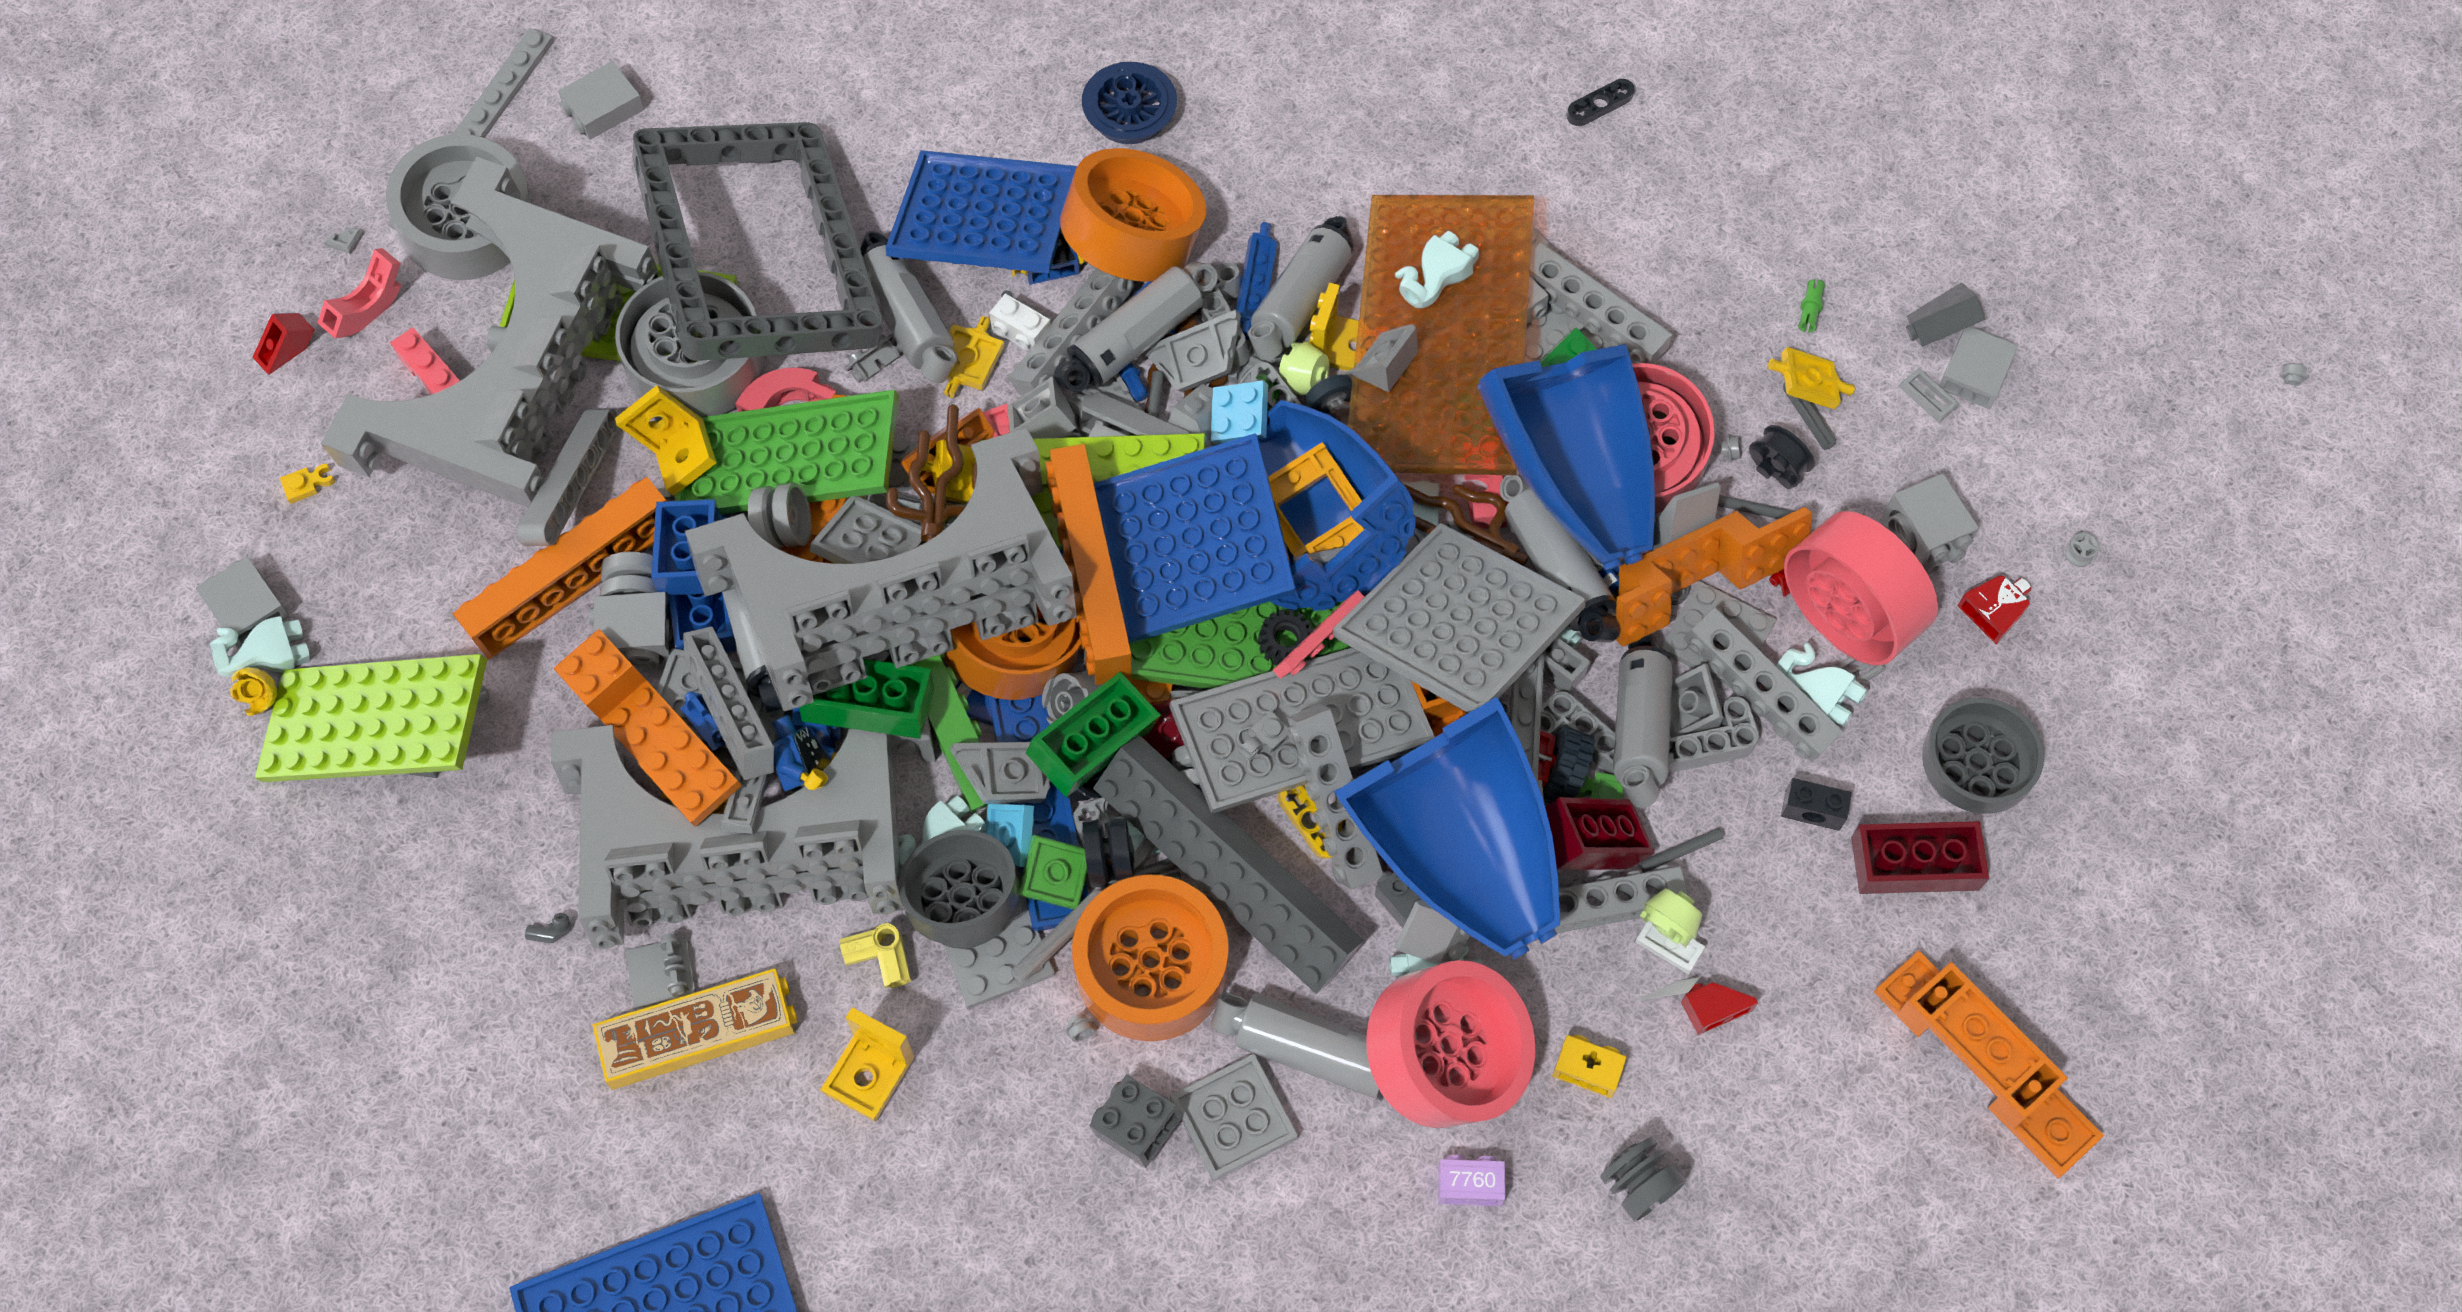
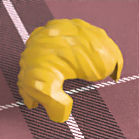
(254, 688)

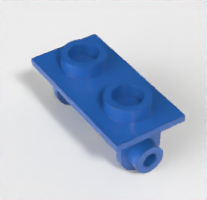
(702, 720)

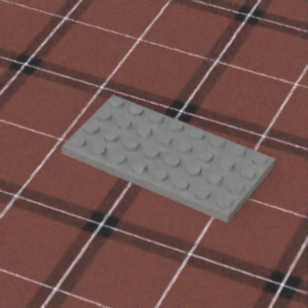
(1370, 706)

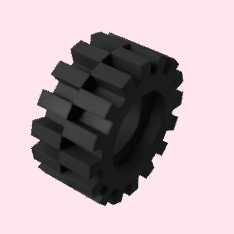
(1281, 622)

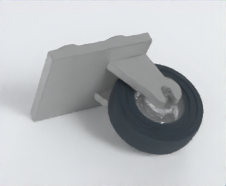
(1332, 395)

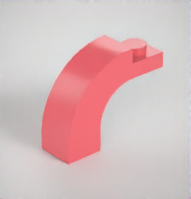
(370, 299)
(781, 387)

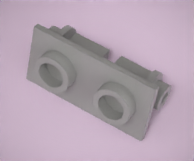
(864, 363)

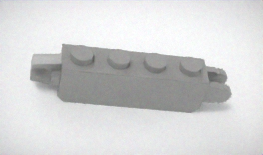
(1117, 416)

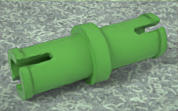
(1811, 305)

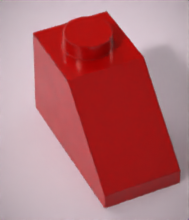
(282, 340)
(1715, 1005)

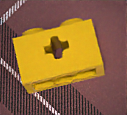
(1606, 1065)

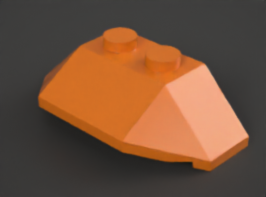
(971, 429)

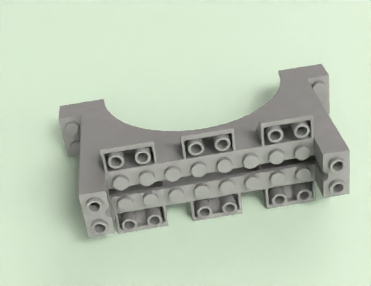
(493, 421)
(826, 617)
(655, 863)

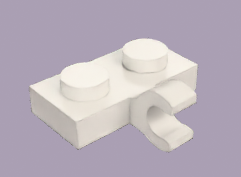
(1669, 951)

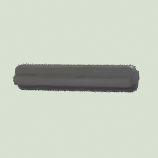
(1813, 421)

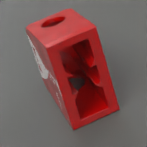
(1996, 605)

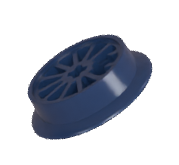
(1129, 105)

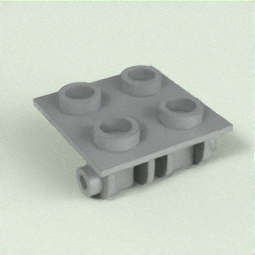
(660, 971)

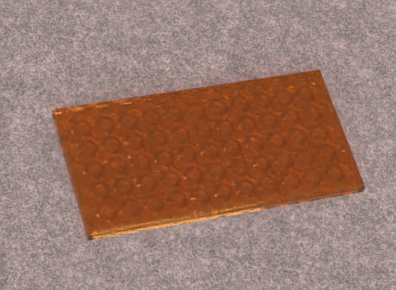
(1434, 410)

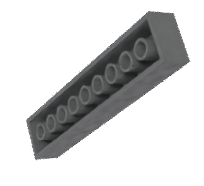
(1228, 864)

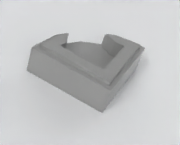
(345, 240)

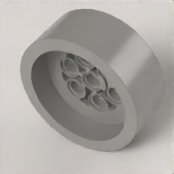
(414, 203)
(702, 386)

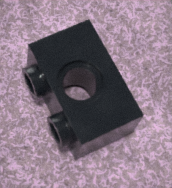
(1816, 804)

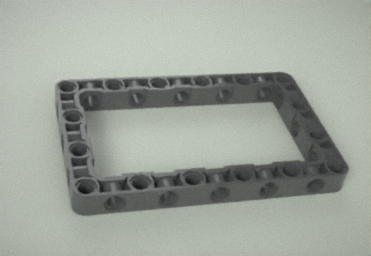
(765, 335)

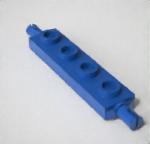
(1256, 274)

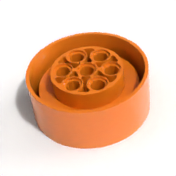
(1132, 214)
(1013, 668)
(1135, 911)

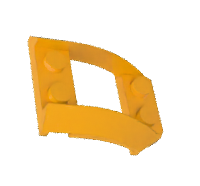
(1298, 477)

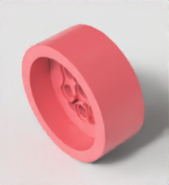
(1687, 421)
(1861, 587)
(1493, 1034)

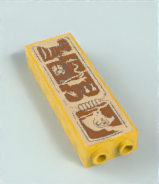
(694, 1028)

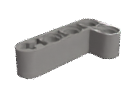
(1215, 304)
(1576, 716)
(1724, 737)

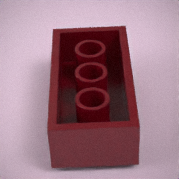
(1597, 834)
(1919, 857)

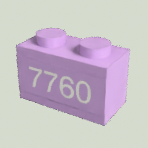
(1471, 1181)

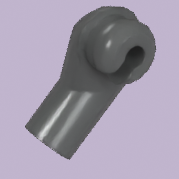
(554, 931)

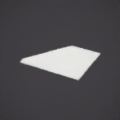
(1675, 988)

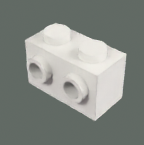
(1017, 322)

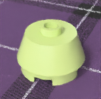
(1303, 367)
(1673, 916)

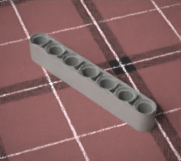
(568, 478)

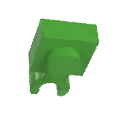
(1603, 787)

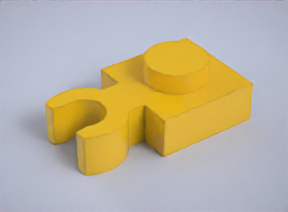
(303, 484)

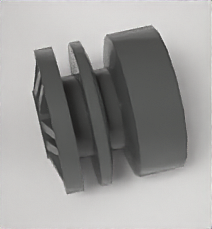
(1642, 1178)

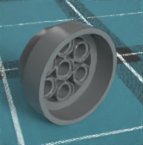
(1995, 727)
(935, 872)

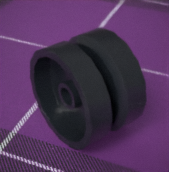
(1111, 851)

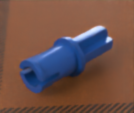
(1132, 379)

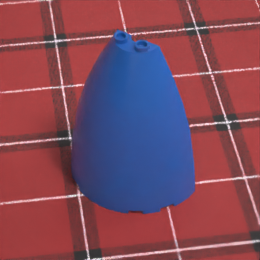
(1581, 447)
(1384, 508)
(1467, 830)

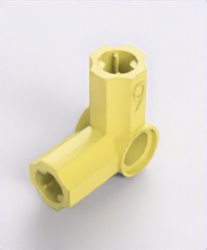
(868, 947)

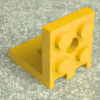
(1333, 332)
(672, 439)
(873, 1050)

